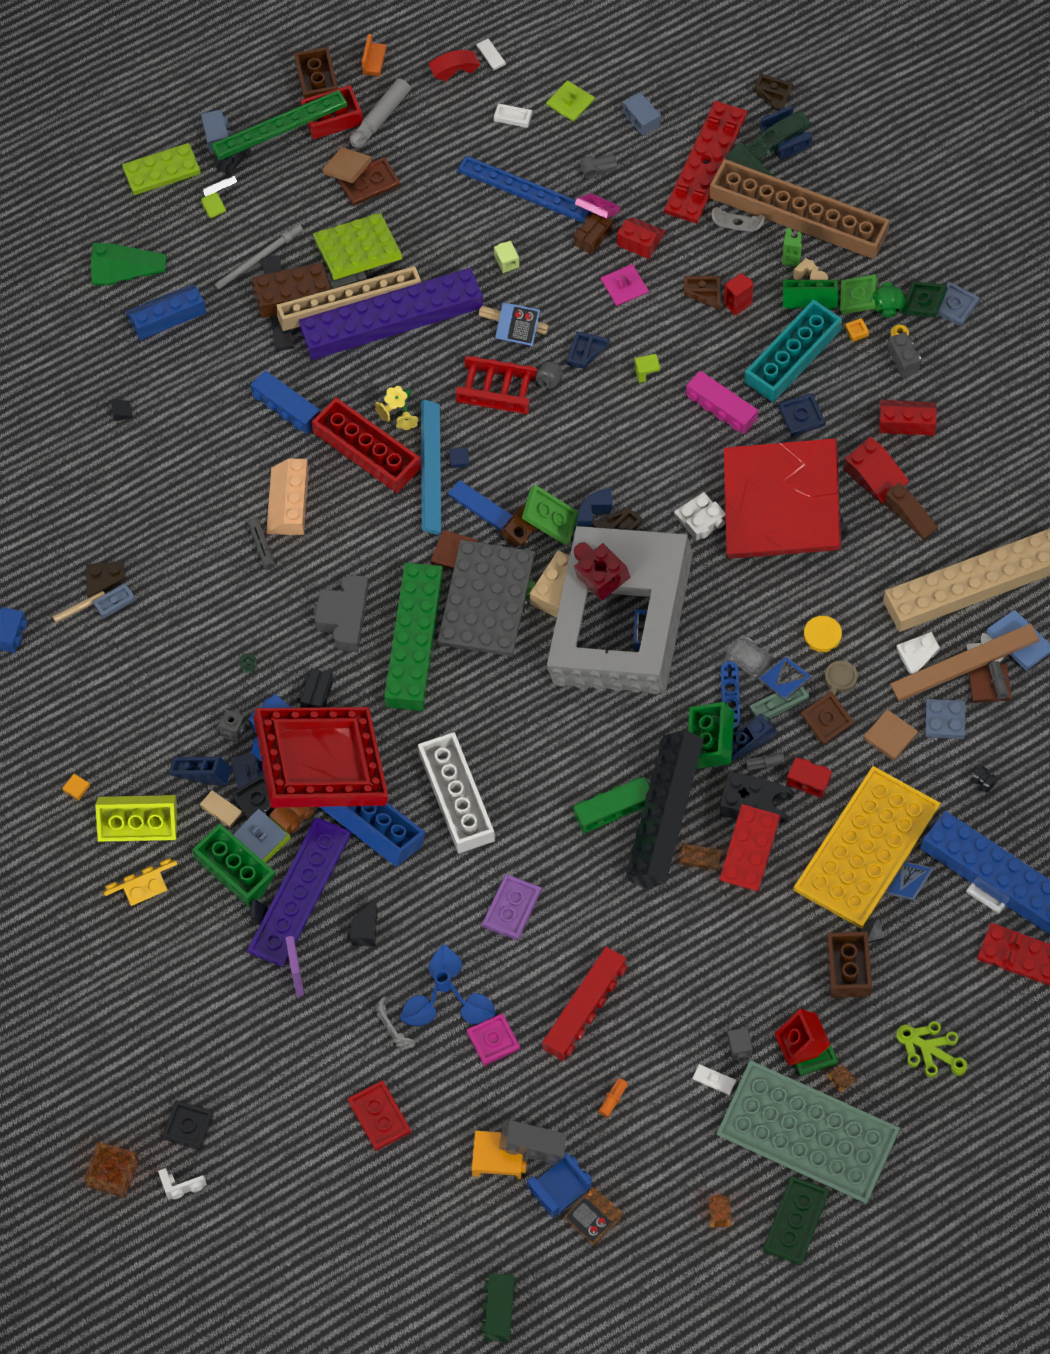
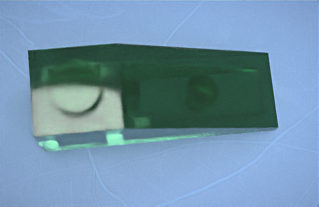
(742, 155)

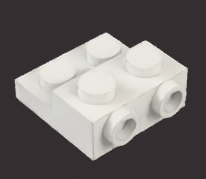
(701, 516)

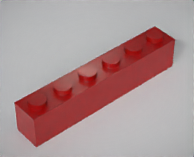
(584, 1004)

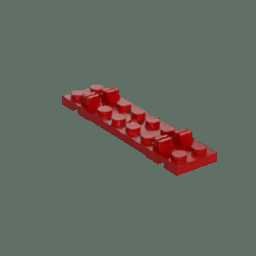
(712, 145)
(1016, 953)

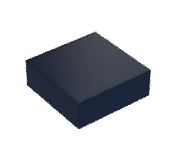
(459, 457)

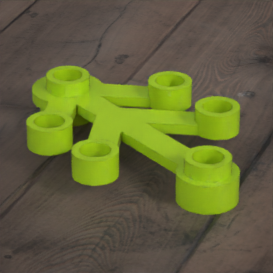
(930, 1047)

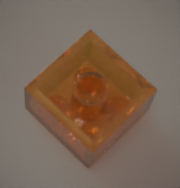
(111, 1169)

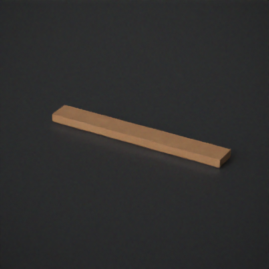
(964, 662)

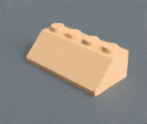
(288, 497)

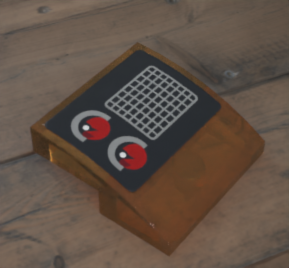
(593, 1216)

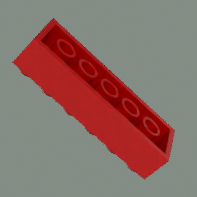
(366, 445)

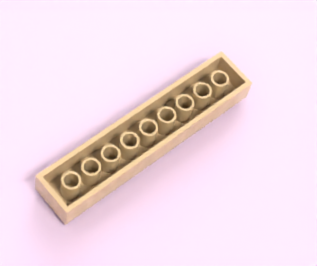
(969, 581)

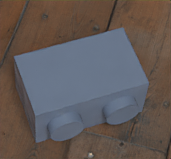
(641, 113)
(215, 127)

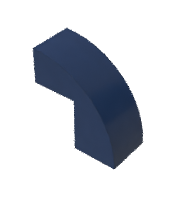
(596, 503)

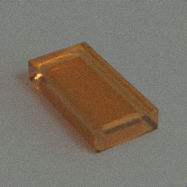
(700, 857)

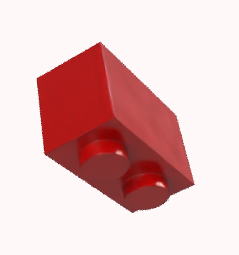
(738, 294)
(809, 777)

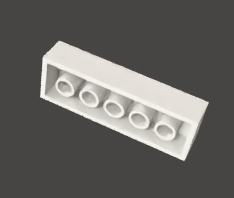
(456, 792)

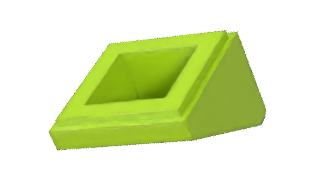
(213, 205)

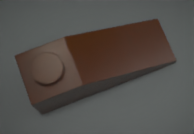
(910, 511)

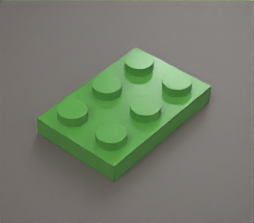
(550, 514)

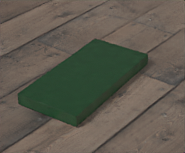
(796, 1220)

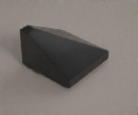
(874, 930)

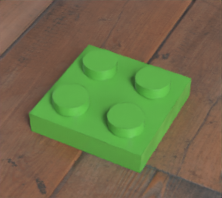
(857, 294)

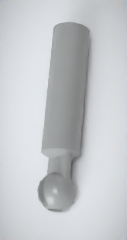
(380, 113)

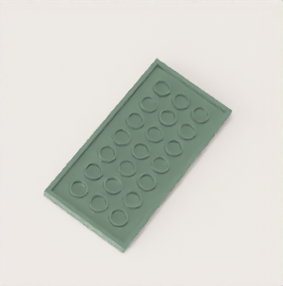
(808, 1131)

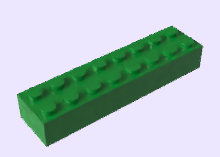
(414, 637)

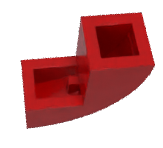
(449, 63)

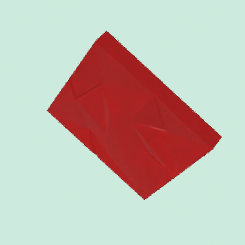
(782, 498)
(320, 757)

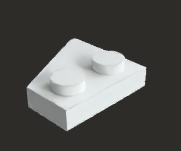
(918, 652)

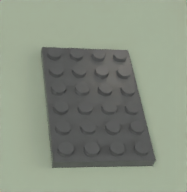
(486, 598)

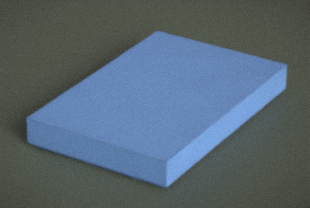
(1027, 656)

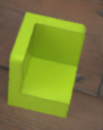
(646, 365)

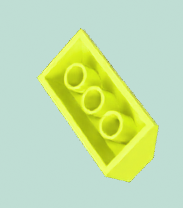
(136, 818)

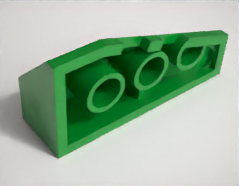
(119, 262)

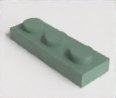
(774, 705)

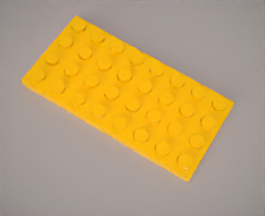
(867, 847)

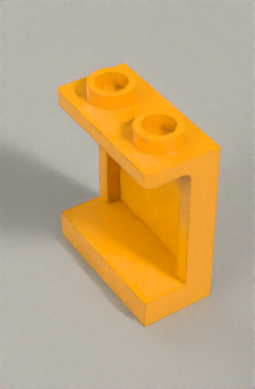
(491, 1159)

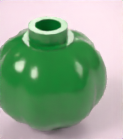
(888, 300)

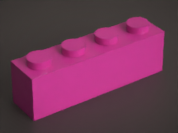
(721, 402)

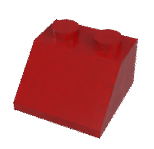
(639, 237)
(802, 1037)

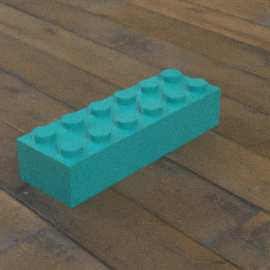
(793, 351)

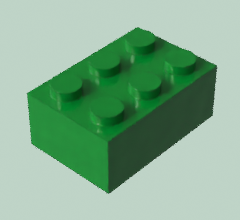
(715, 726)

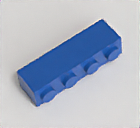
(284, 401)

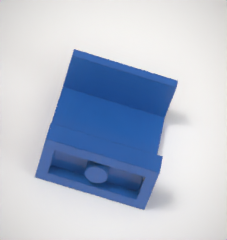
(560, 1185)

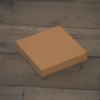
(347, 165)
(890, 735)

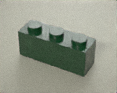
(498, 1307)

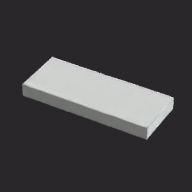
(490, 54)
(714, 1079)

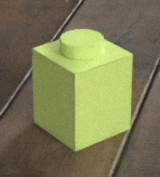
(506, 256)

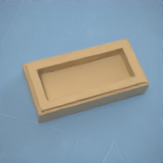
(221, 809)

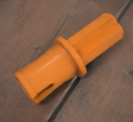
(613, 1097)

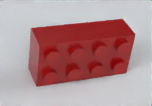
(750, 848)

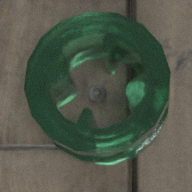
(253, 665)

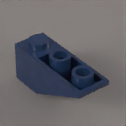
(752, 735)

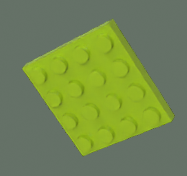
(357, 246)

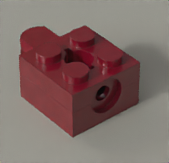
(599, 569)

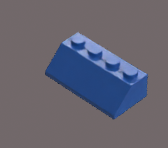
(166, 311)

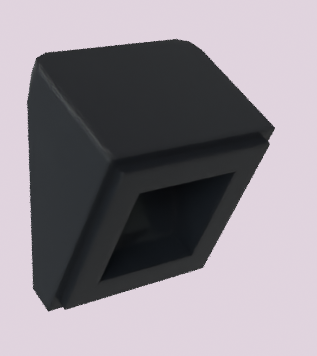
(121, 409)
(258, 911)

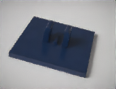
(246, 769)

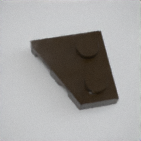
(773, 90)
(623, 520)
(104, 576)

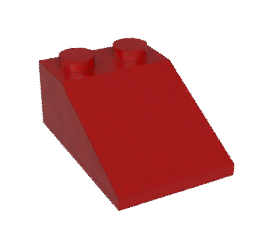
(874, 469)

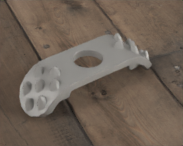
(726, 220)
(399, 1039)

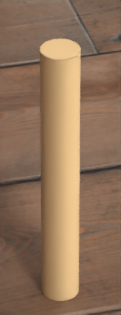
(76, 608)

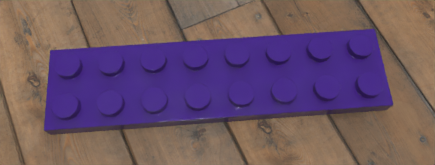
(299, 891)

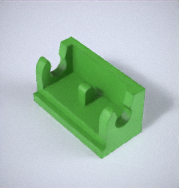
(792, 249)

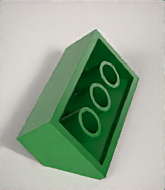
(233, 864)

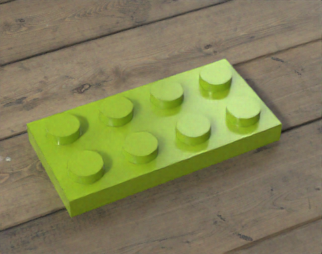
(161, 169)

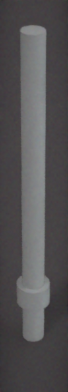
(286, 237)

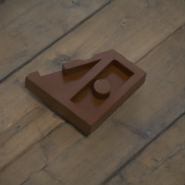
(703, 289)

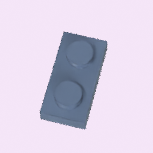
(114, 601)

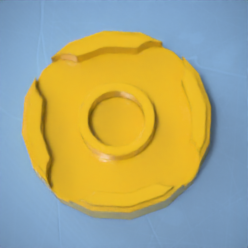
(822, 633)

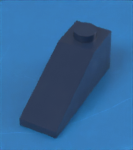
(201, 769)

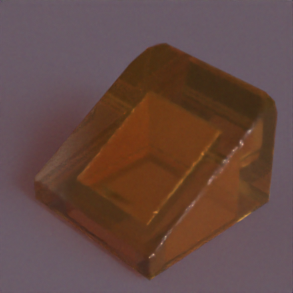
(841, 1078)

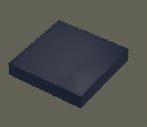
(801, 414)

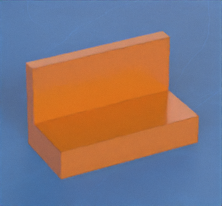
(373, 57)

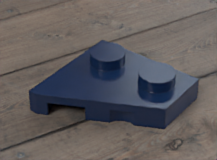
(586, 349)

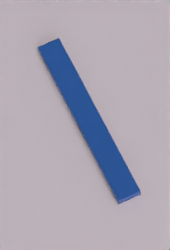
(523, 188)

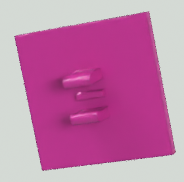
(624, 285)

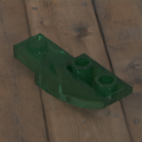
(779, 133)

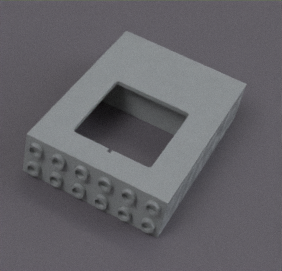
(657, 570)

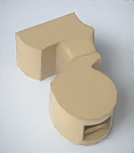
(808, 268)

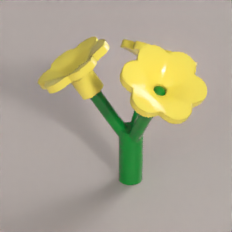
(397, 398)

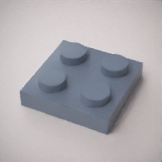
(945, 719)

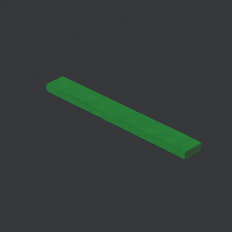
(279, 125)

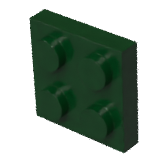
(924, 299)

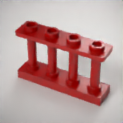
(494, 400)

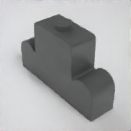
(343, 612)

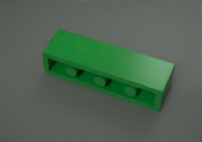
(611, 805)

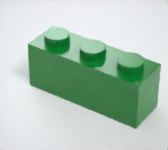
(801, 292)

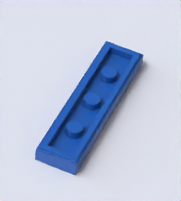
(479, 505)

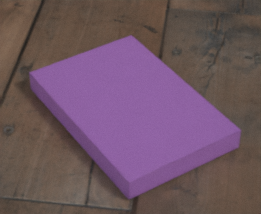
(511, 907)
(295, 968)

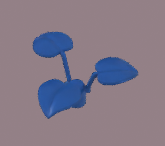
(442, 968)

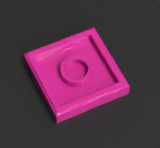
(598, 205)
(493, 1039)

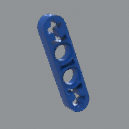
(731, 696)

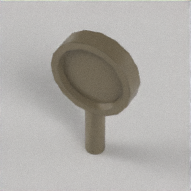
(840, 677)

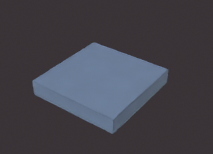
(957, 304)

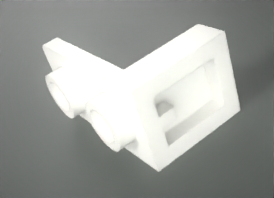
(177, 1191)

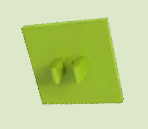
(570, 101)

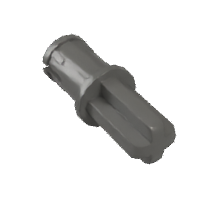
(998, 680)
(765, 761)

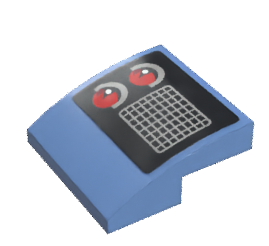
(517, 324)

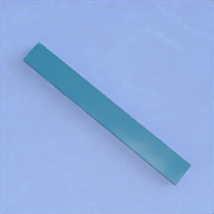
(430, 467)

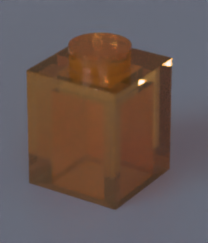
(719, 1211)

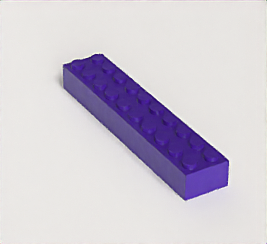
(391, 313)

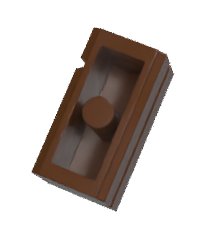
(592, 233)

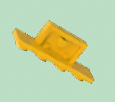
(143, 885)

